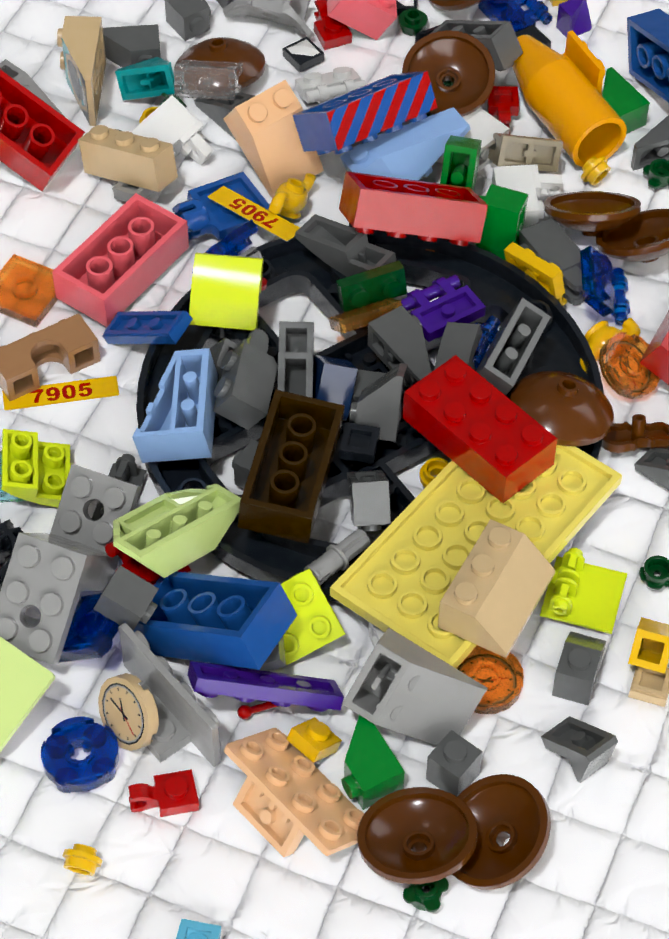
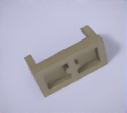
(524, 150)

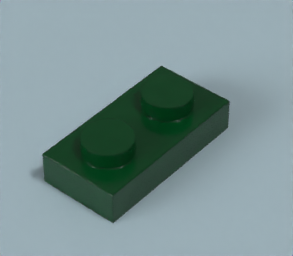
(372, 286)

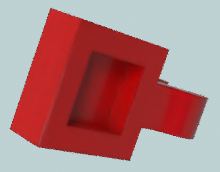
(328, 30)
(503, 103)
(171, 793)

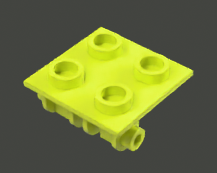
(583, 593)
(315, 618)

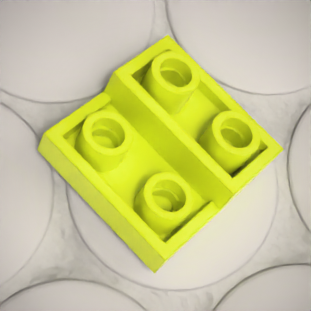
(225, 291)
(33, 468)

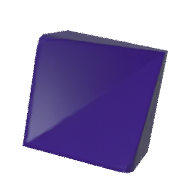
(573, 16)

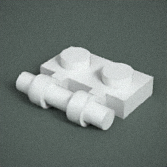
(326, 86)

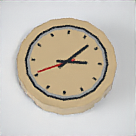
(128, 711)

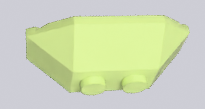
(176, 527)

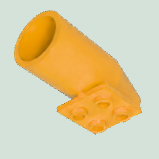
(568, 97)

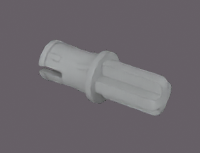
(338, 556)

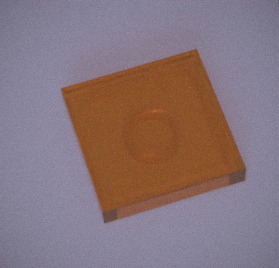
(26, 290)

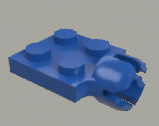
(209, 217)

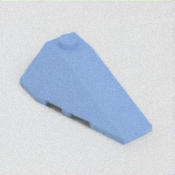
(407, 151)

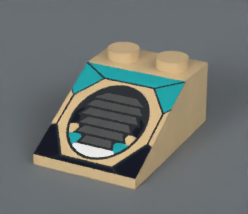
(83, 61)

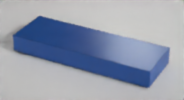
(147, 327)

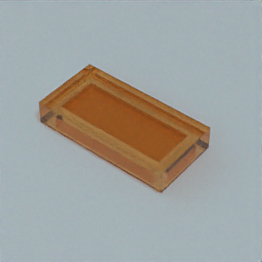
(362, 316)

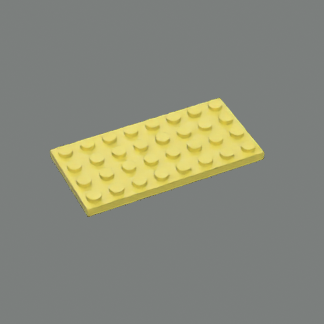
(419, 554)

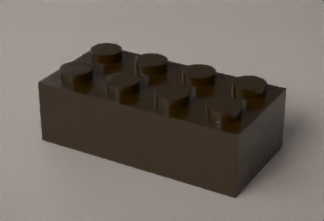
(291, 466)

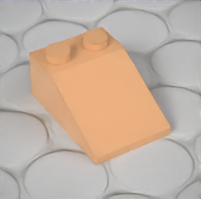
(270, 137)

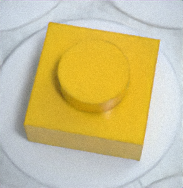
(314, 739)

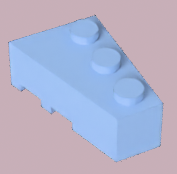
(182, 415)

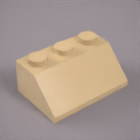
(495, 589)

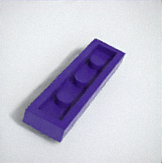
(252, 685)

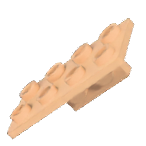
(291, 796)

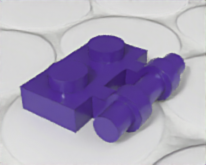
(451, 306)

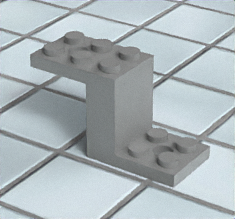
(62, 564)

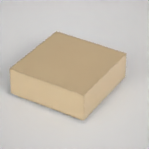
(650, 686)

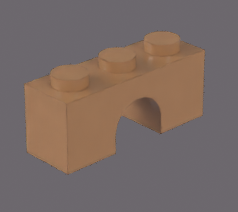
(64, 342)

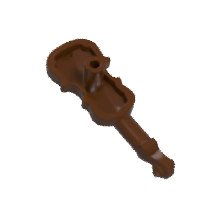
(640, 434)

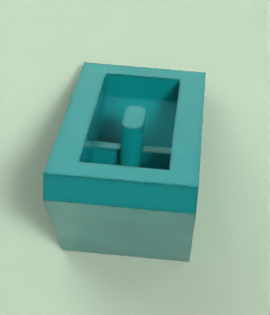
(146, 79)

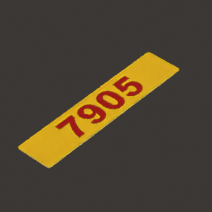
(251, 210)
(65, 393)

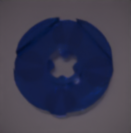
(74, 774)

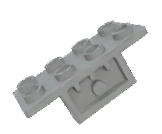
(178, 711)

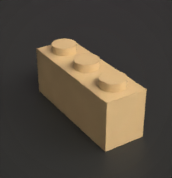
(128, 158)

